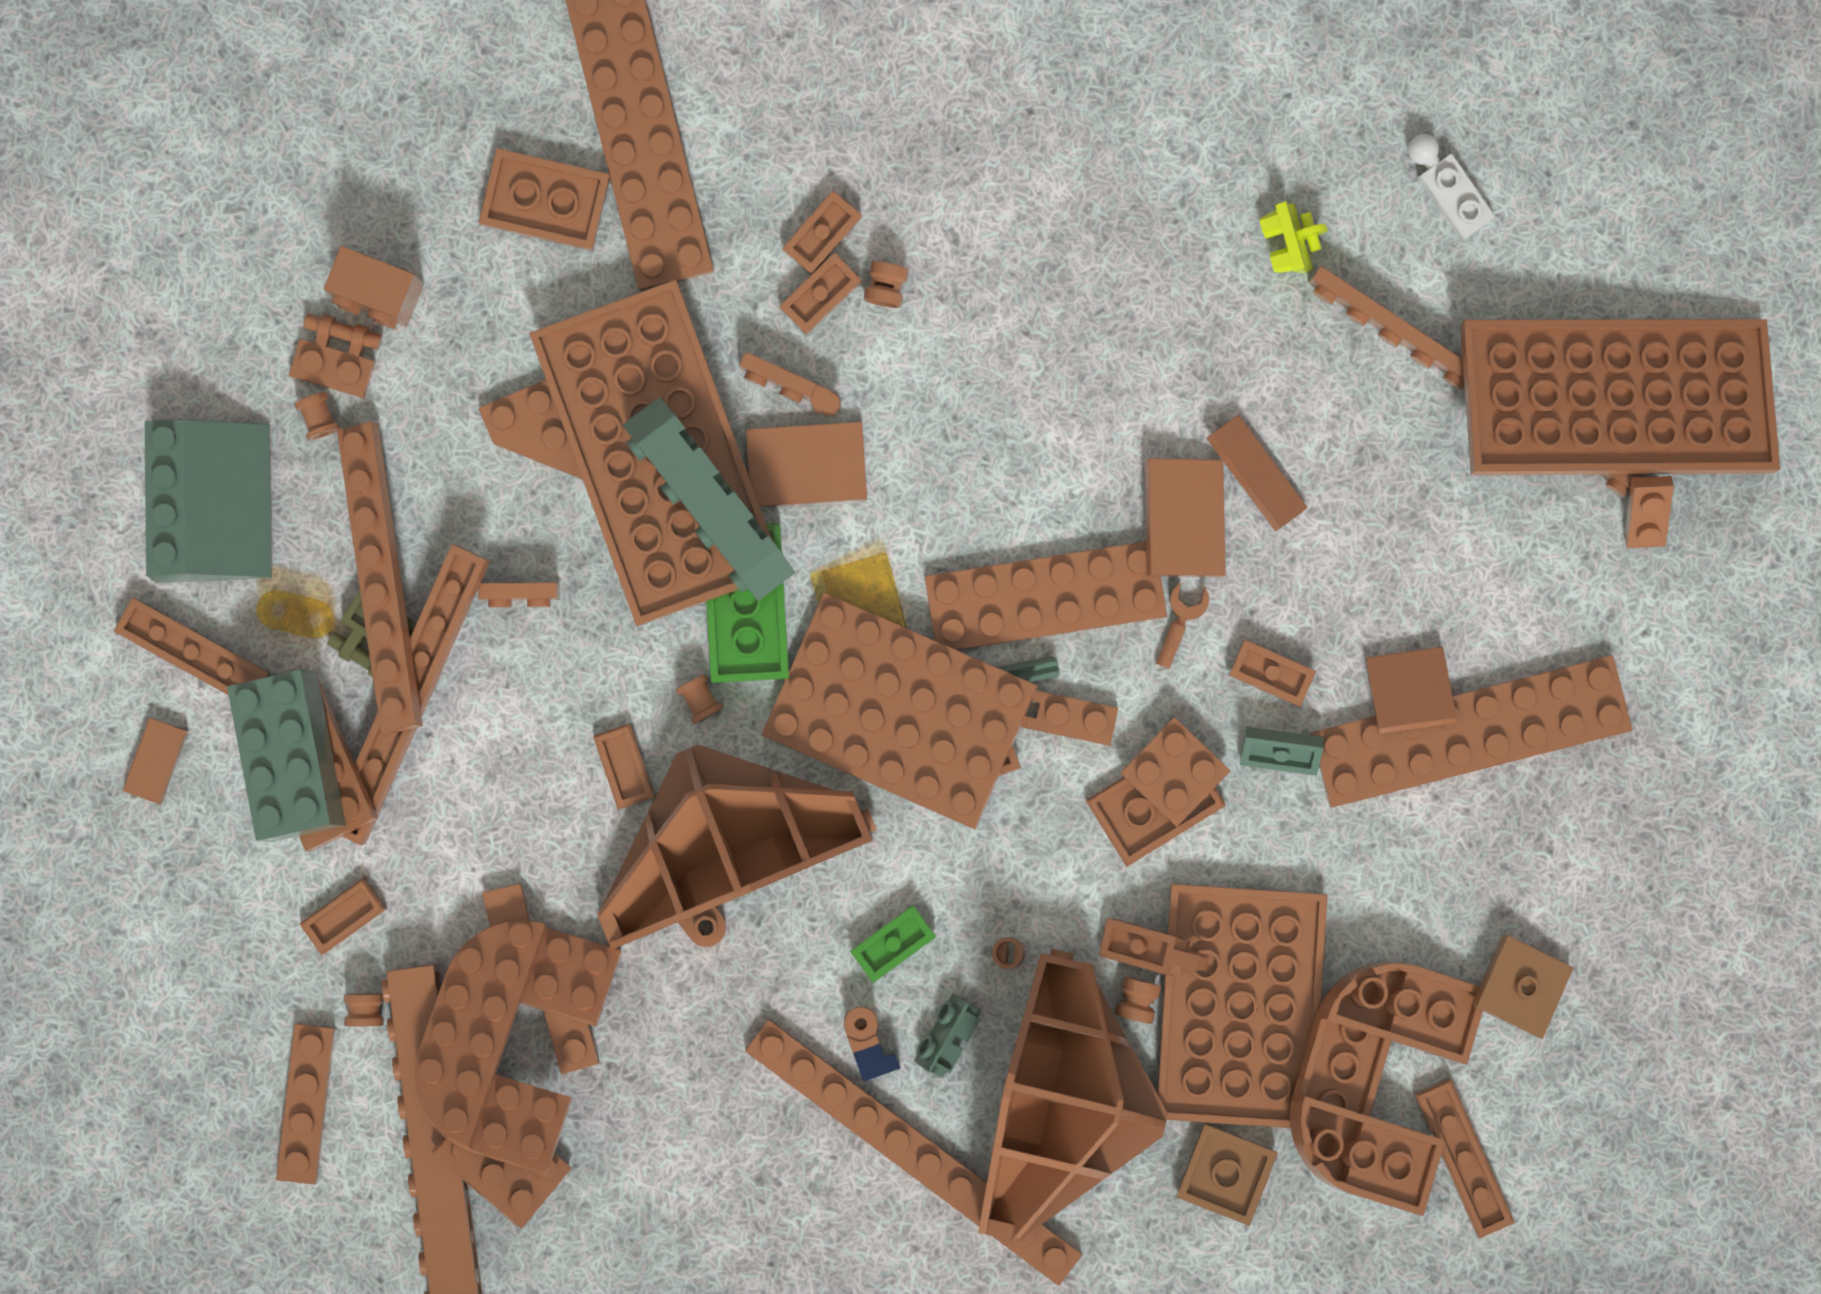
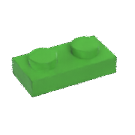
(893, 943)

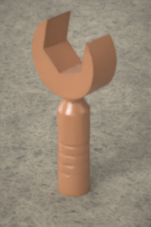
(1178, 626)

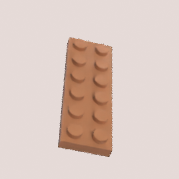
(1044, 597)

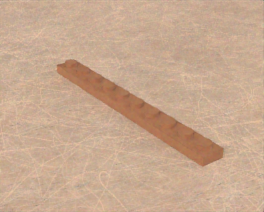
(1424, 349)
(900, 1143)

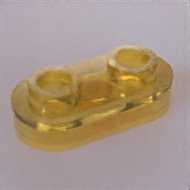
(296, 614)

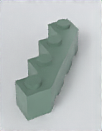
(708, 498)

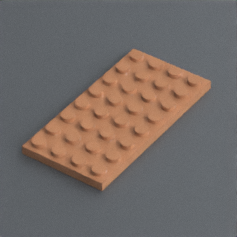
(600, 376)
(1619, 397)

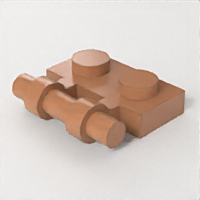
(331, 367)

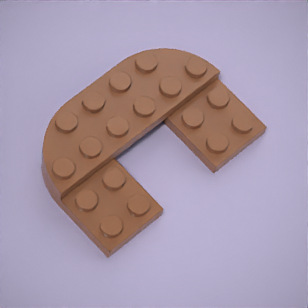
(473, 1022)
(1344, 1071)

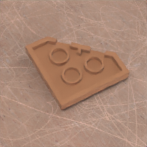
(531, 427)

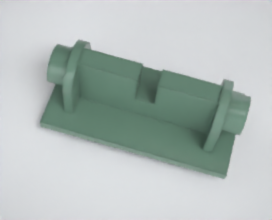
(954, 1019)

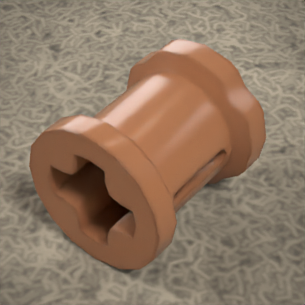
(317, 416)
(699, 699)

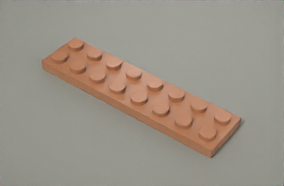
(640, 140)
(1490, 730)

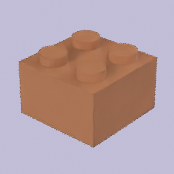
(374, 287)

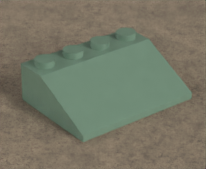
(207, 501)

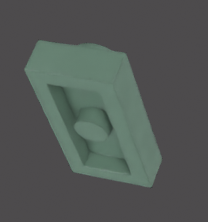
(1281, 751)

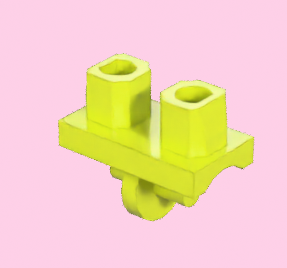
(1286, 222)

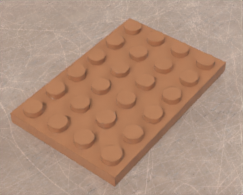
(899, 710)
(1244, 1023)

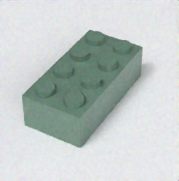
(286, 755)

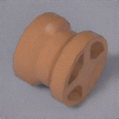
(363, 1009)

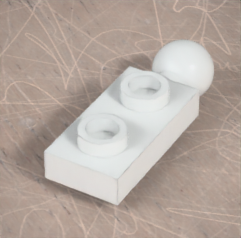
(1450, 187)

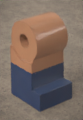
(861, 1032)

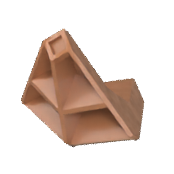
(722, 834)
(1069, 1103)

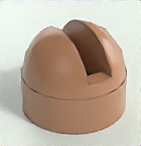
(1001, 952)

